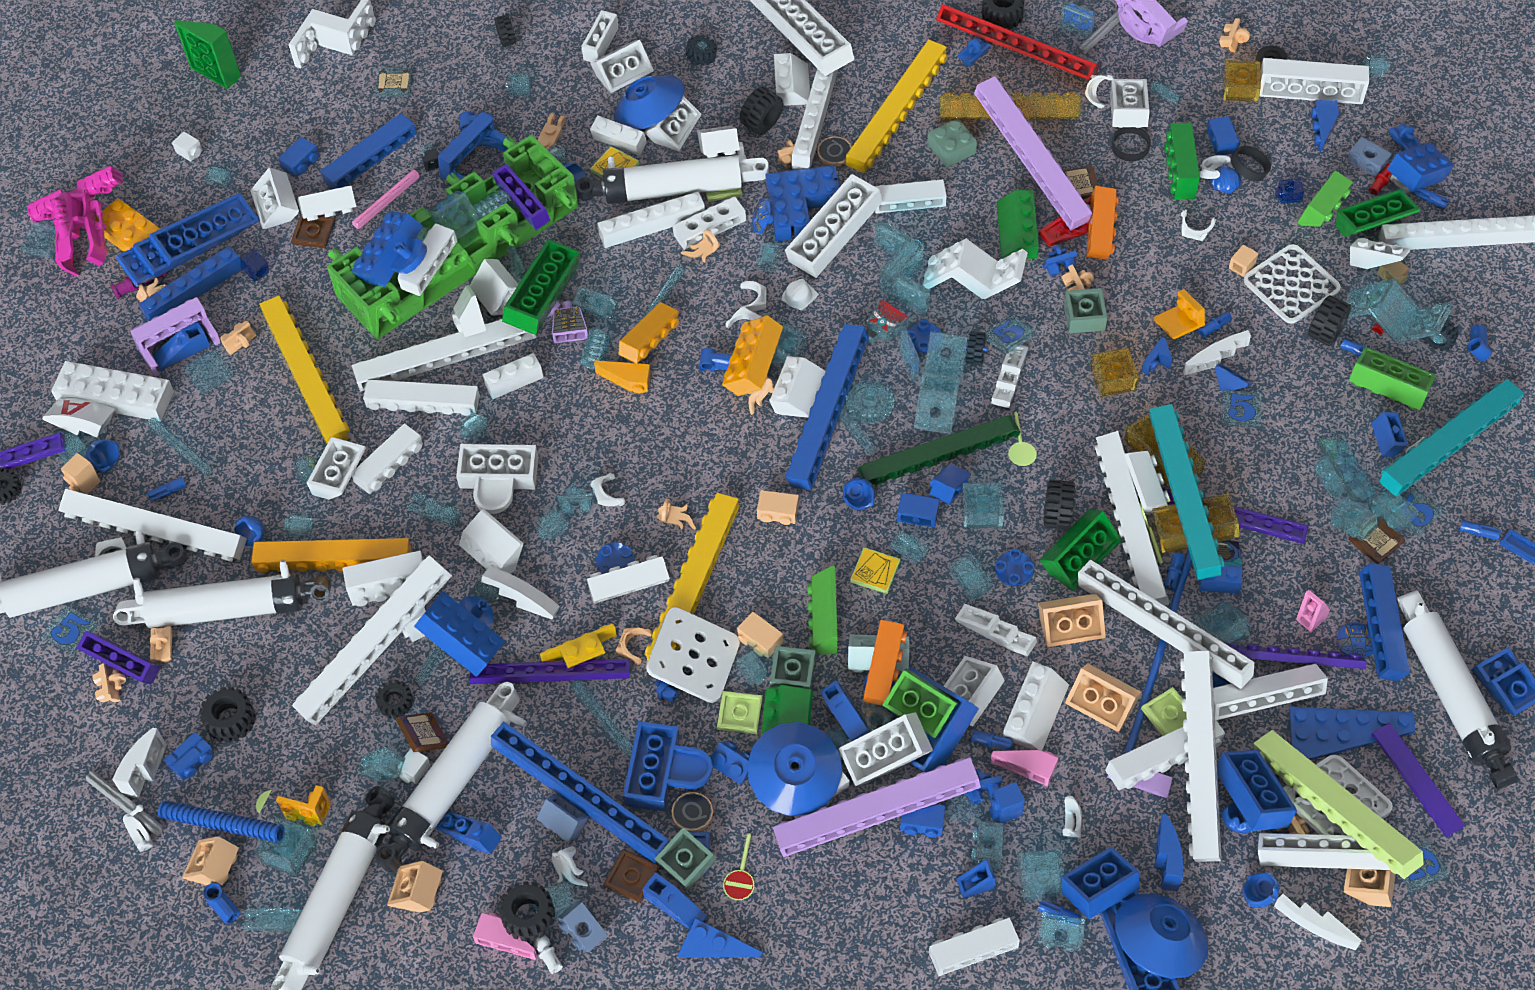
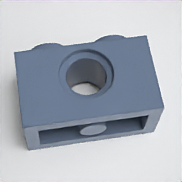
(1369, 156)
(593, 932)

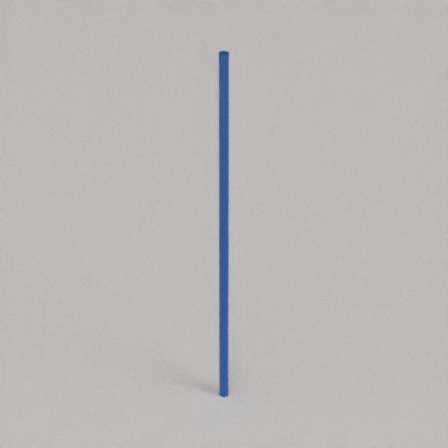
(1157, 658)

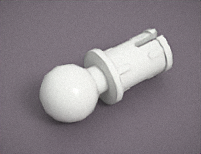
(547, 954)

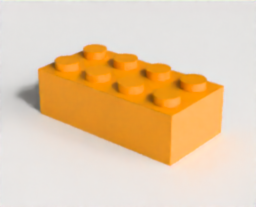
(125, 225)
(752, 355)

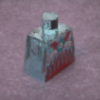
(886, 322)

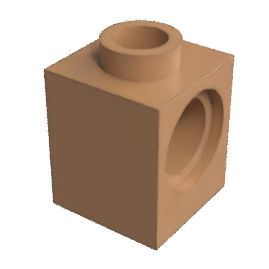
(1394, 270)

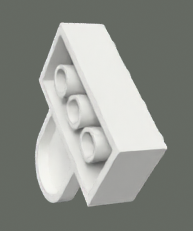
(496, 472)

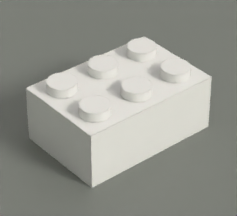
(1129, 103)

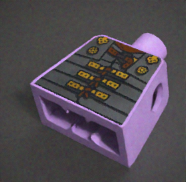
(568, 324)

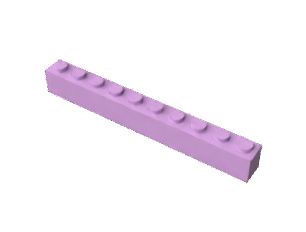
(1033, 153)
(876, 806)

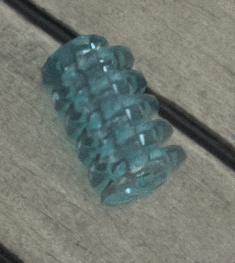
(492, 202)
(595, 347)

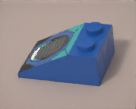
(1231, 574)

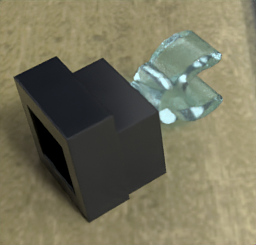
(430, 159)

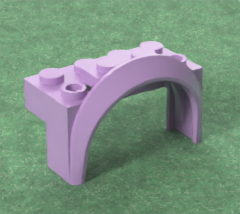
(1162, 24)
(174, 320)

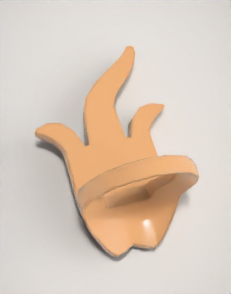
(705, 247)
(145, 292)
(760, 394)
(673, 514)

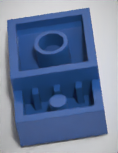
(1507, 681)
(1168, 855)

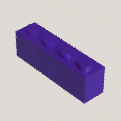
(521, 197)
(118, 657)

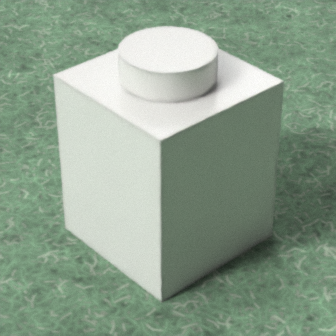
(187, 146)
(414, 767)

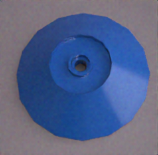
(649, 101)
(789, 789)
(1161, 935)

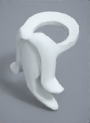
(566, 867)

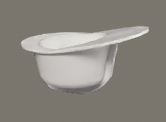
(799, 294)

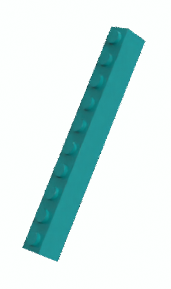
(1451, 437)
(1185, 492)

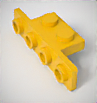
(581, 648)

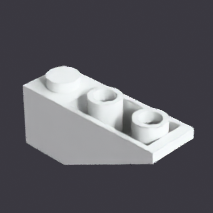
(1372, 254)

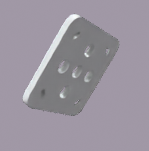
(1287, 256)
(711, 648)
(1346, 776)

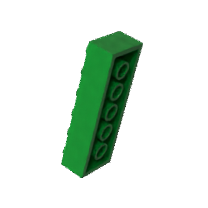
(541, 287)

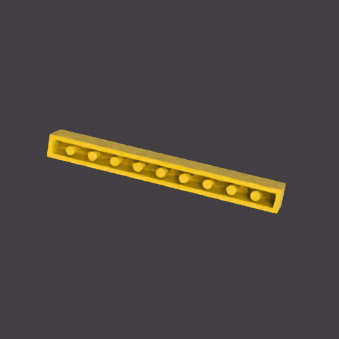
(896, 106)
(303, 369)
(700, 561)

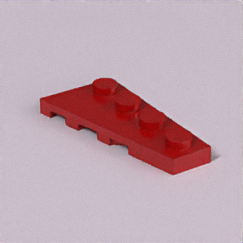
(1058, 231)

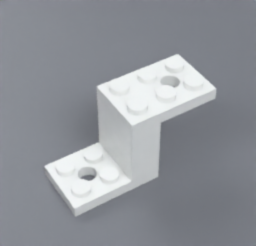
(332, 32)
(975, 269)

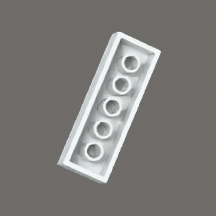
(1313, 80)
(833, 225)
(125, 391)

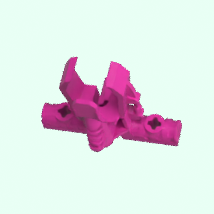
(77, 211)

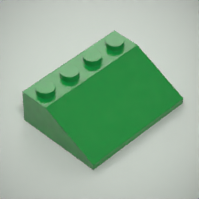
(209, 51)

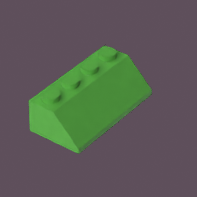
(1392, 378)
(823, 612)

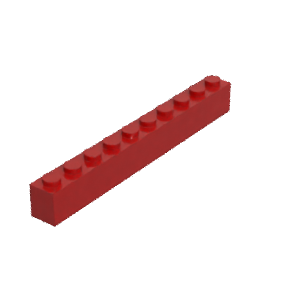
(1017, 42)

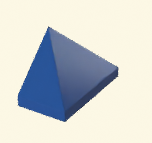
(1230, 379)

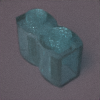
(1394, 510)

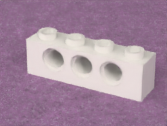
(715, 218)

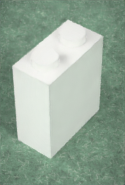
(493, 286)

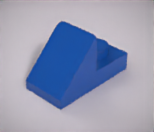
(1159, 355)

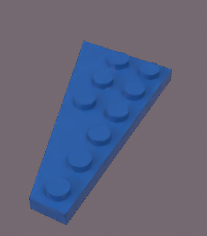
(1333, 731)

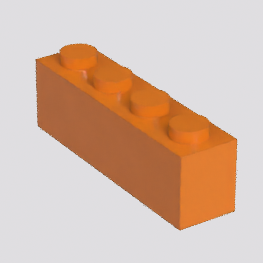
(1101, 223)
(884, 662)

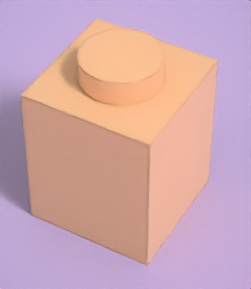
(1243, 260)

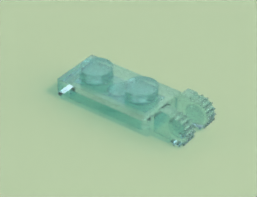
(436, 510)
(272, 919)

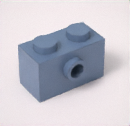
(562, 818)

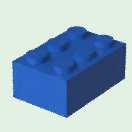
(1420, 167)
(1100, 882)

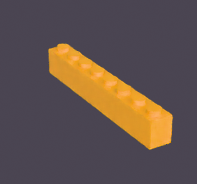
(324, 554)

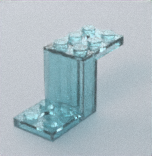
(901, 267)
(1397, 311)
(940, 382)

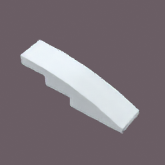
(1214, 353)
(1009, 376)
(526, 595)
(996, 630)
(1325, 927)

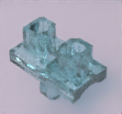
(583, 500)
(909, 547)

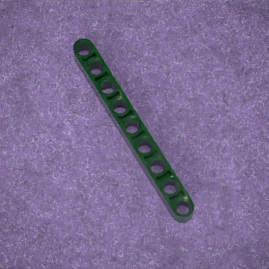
(938, 450)

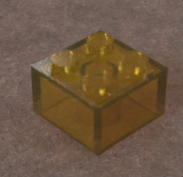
(1241, 80)
(1114, 372)

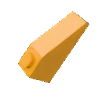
(627, 375)

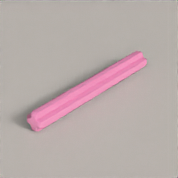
(385, 199)

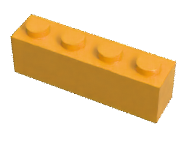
(648, 332)

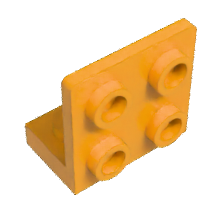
(1183, 318)
(311, 813)

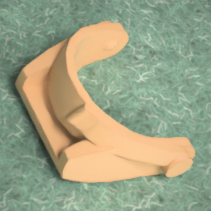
(627, 634)

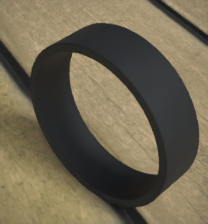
(1258, 156)
(1131, 157)

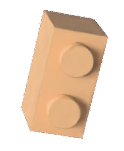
(80, 474)
(777, 507)
(759, 635)

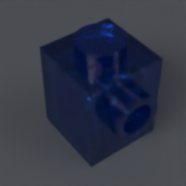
(1290, 191)
(254, 265)

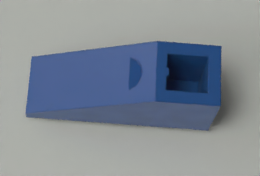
(1325, 116)
(182, 345)
(844, 710)
(470, 831)
(672, 901)

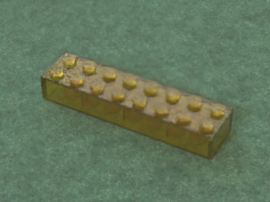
(1032, 106)

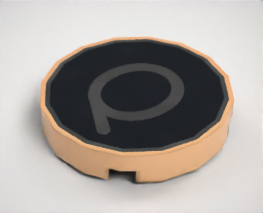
(833, 151)
(692, 812)

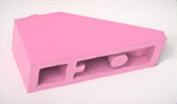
(1312, 611)
(1028, 763)
(492, 934)

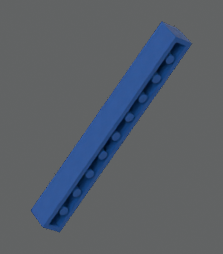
(827, 407)
(578, 792)

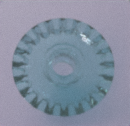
(870, 410)

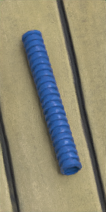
(221, 821)

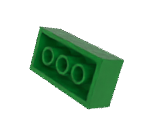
(1182, 161)

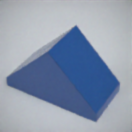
(977, 880)

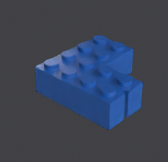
(797, 192)
(950, 733)

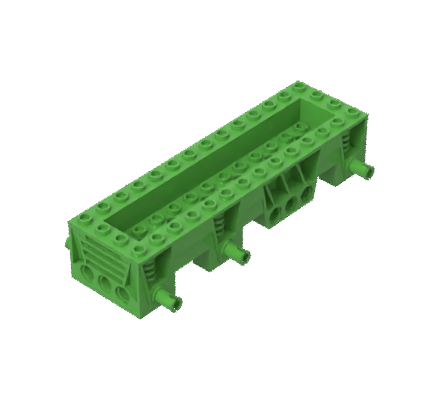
(387, 307)

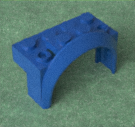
(478, 133)

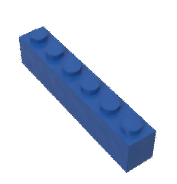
(368, 152)
(192, 283)
(1384, 622)

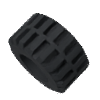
(1004, 17)
(761, 110)
(1329, 320)
(1059, 504)
(234, 726)
(524, 895)

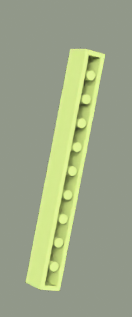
(1340, 805)

